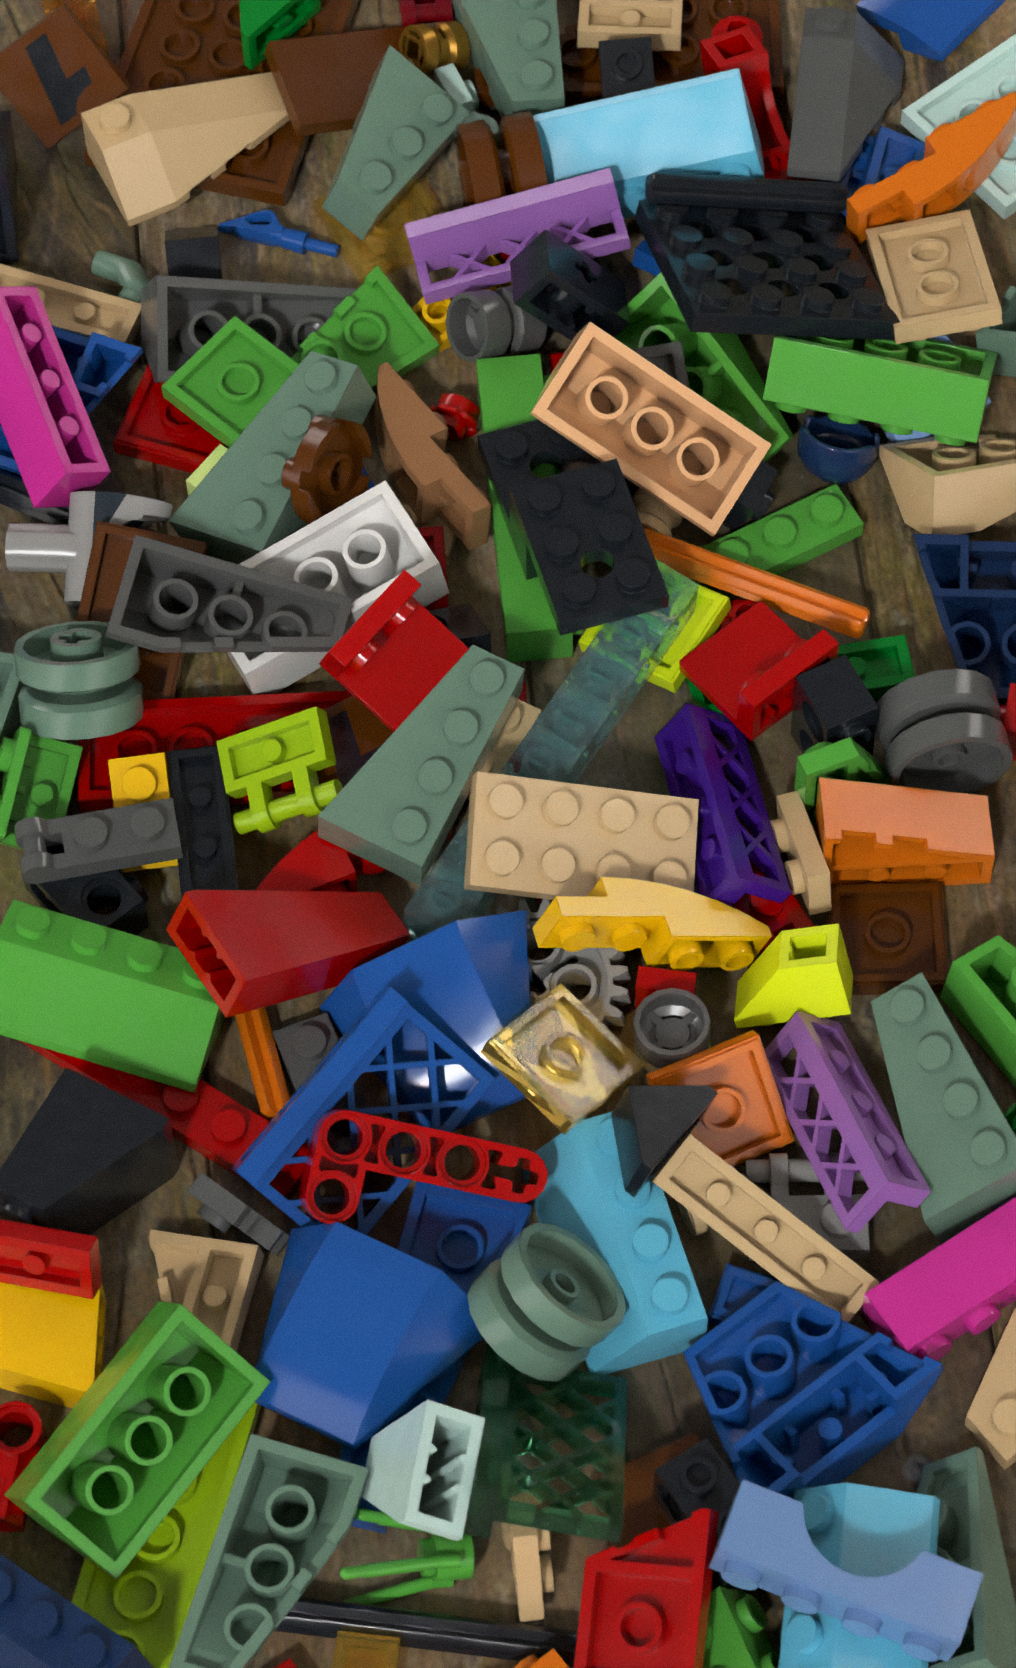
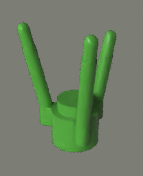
(437, 1560)

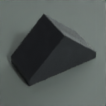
(193, 252)
(651, 1124)

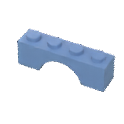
(770, 1549)

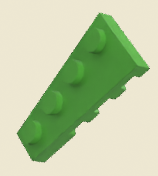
(373, 329)

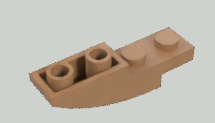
(415, 459)

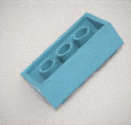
(670, 128)
(634, 1240)
(867, 1535)

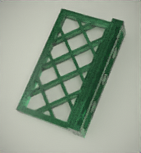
(505, 1438)

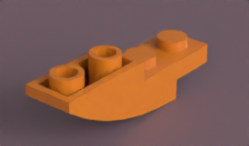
(953, 167)

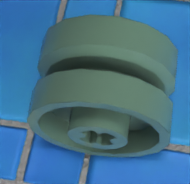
(77, 681)
(546, 1302)

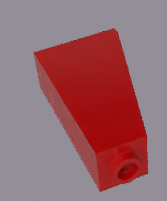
(280, 944)

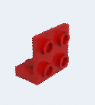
(394, 654)
(753, 667)

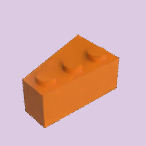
(903, 834)

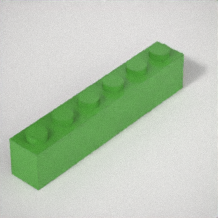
(506, 397)

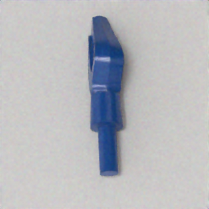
(266, 229)

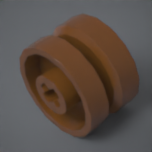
(499, 173)

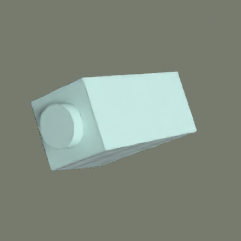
(426, 1468)

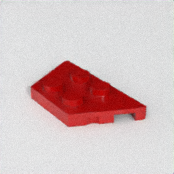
(649, 1598)

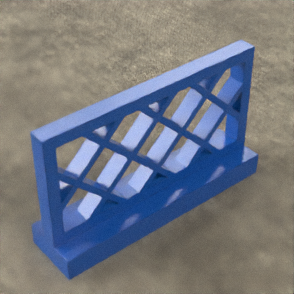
(333, 1079)

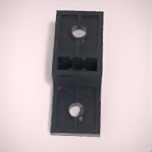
(571, 522)

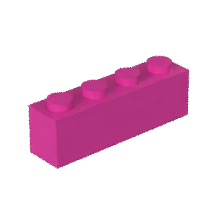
(43, 406)
(949, 1288)

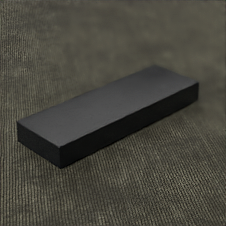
(202, 820)

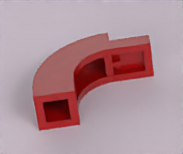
(744, 51)

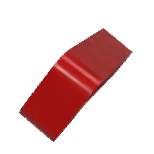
(425, 1166)

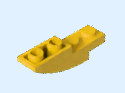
(665, 921)

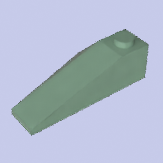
(973, 1539)
(270, 1544)

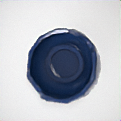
(836, 450)

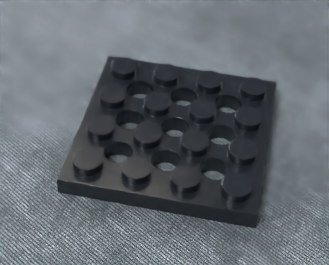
(765, 272)

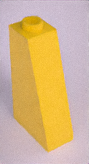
(50, 1343)

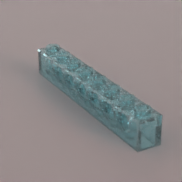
(565, 736)

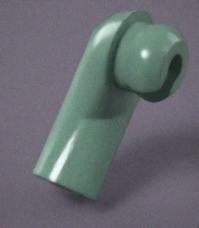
(122, 271)

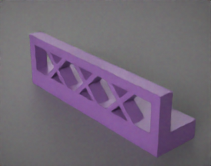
(510, 224)
(852, 1107)

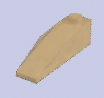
(173, 138)
(952, 486)

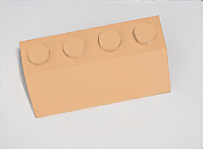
(653, 425)

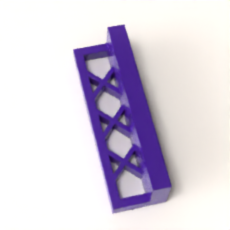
(694, 770)

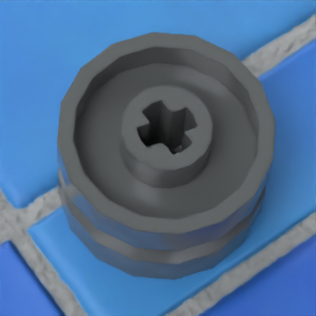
(943, 732)

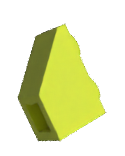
(795, 973)

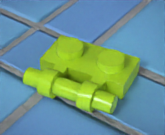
(273, 755)

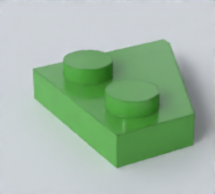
(835, 761)

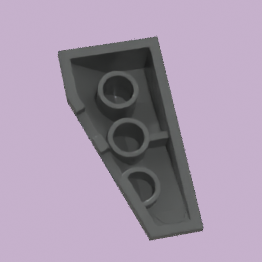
(841, 92)
(188, 311)
(204, 604)

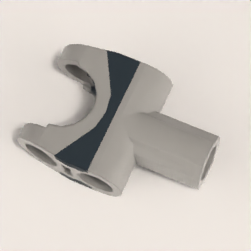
(68, 546)

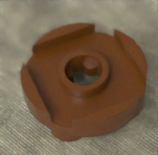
(327, 467)

